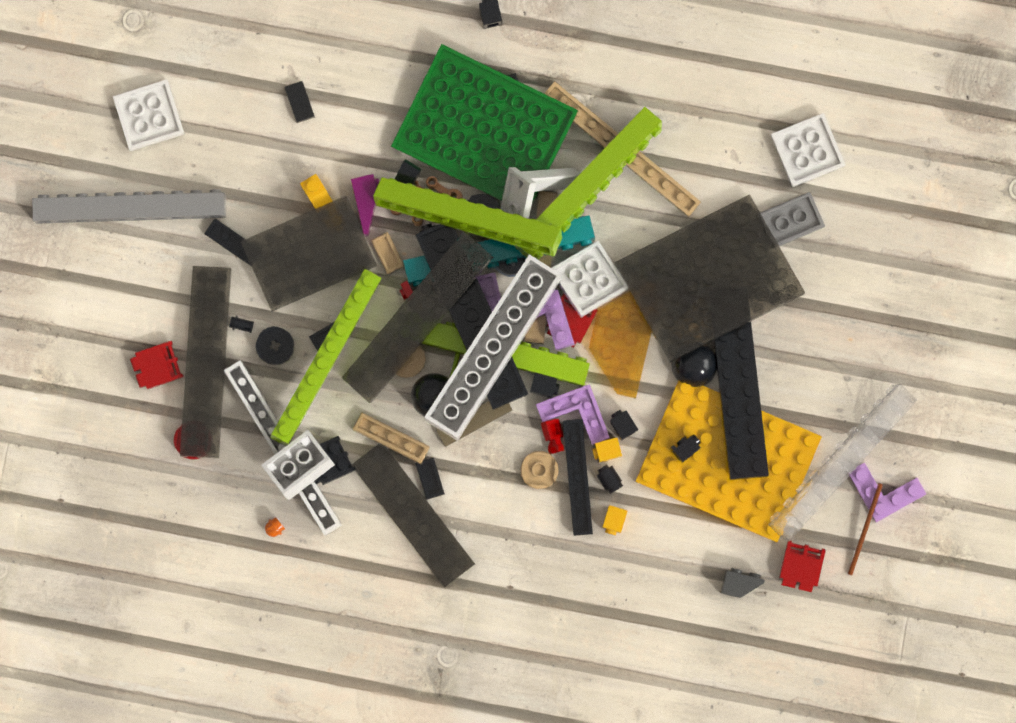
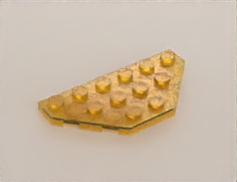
(621, 344)

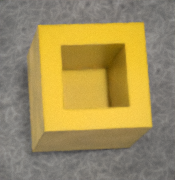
(607, 450)
(614, 520)

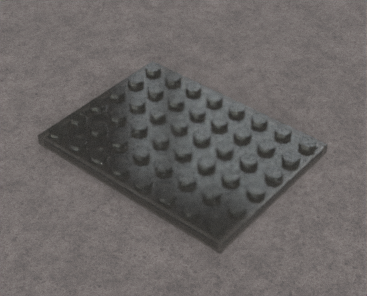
(709, 278)

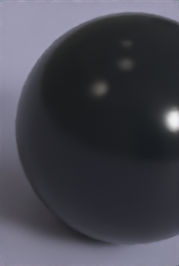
(696, 367)
(426, 391)

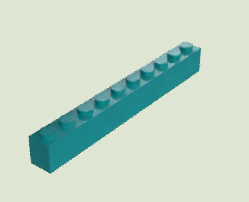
(579, 233)

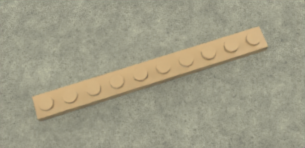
(640, 166)

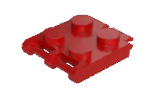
(577, 325)
(156, 366)
(801, 566)

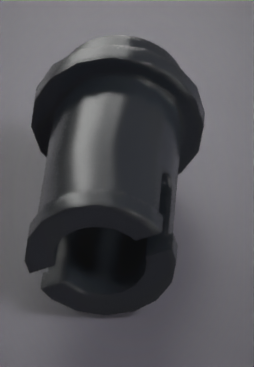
(241, 324)

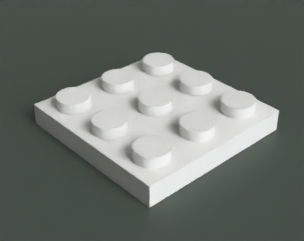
(148, 115)
(807, 150)
(590, 279)

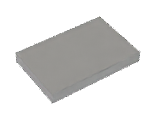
(793, 219)

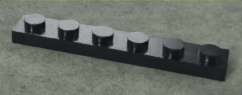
(577, 477)

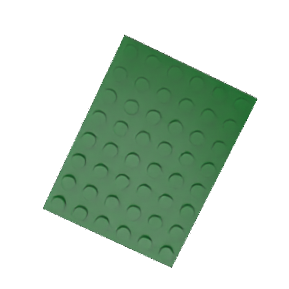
(481, 123)

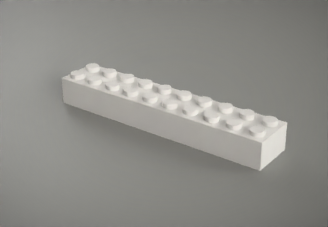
(493, 347)

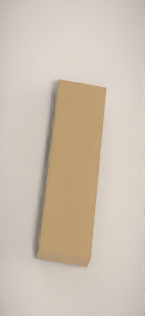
(391, 438)

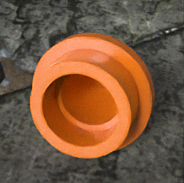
(274, 527)

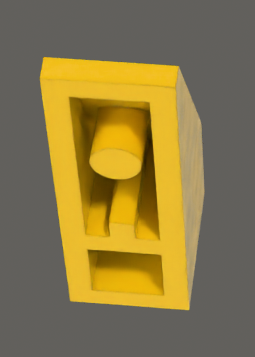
(315, 191)

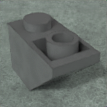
(739, 585)

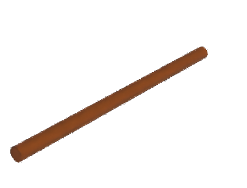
(865, 529)

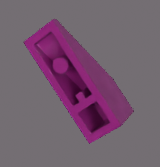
(364, 189)

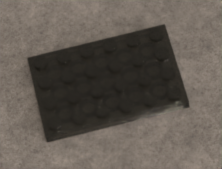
(308, 253)

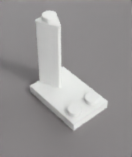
(522, 185)

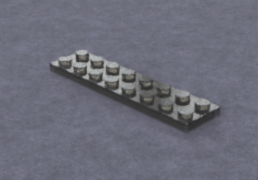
(413, 514)

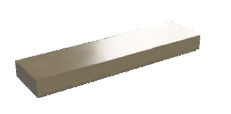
(482, 417)

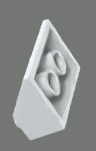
(298, 465)

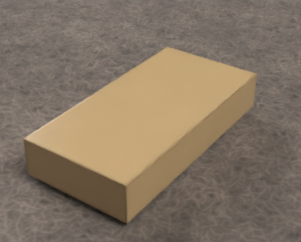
(387, 253)

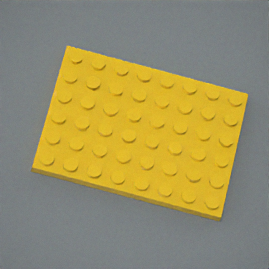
(704, 476)

